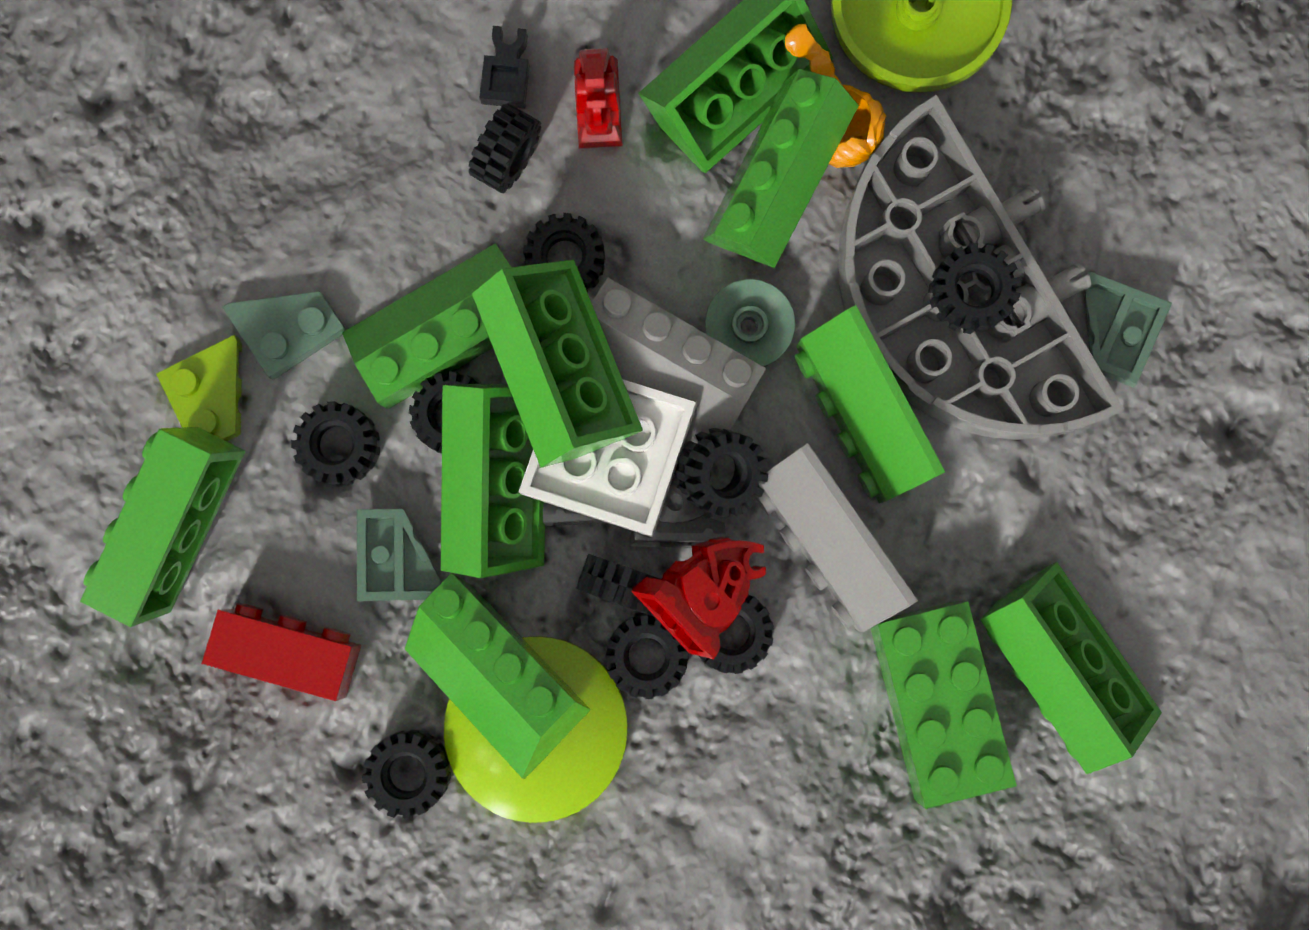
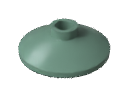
(756, 302)

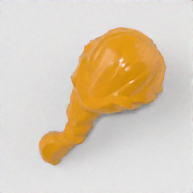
(868, 123)

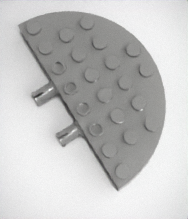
(903, 219)

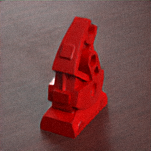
(597, 99)
(702, 593)

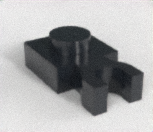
(505, 74)

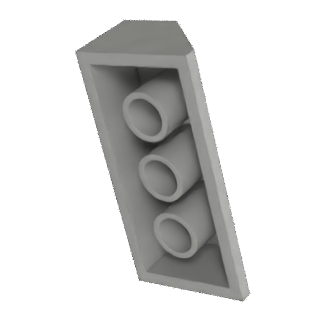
(675, 358)
(833, 541)

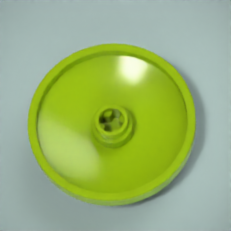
(920, 41)
(573, 771)

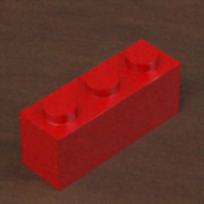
(282, 652)

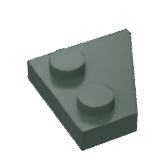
(1122, 327)
(285, 328)
(391, 558)

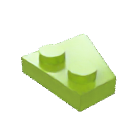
(207, 389)

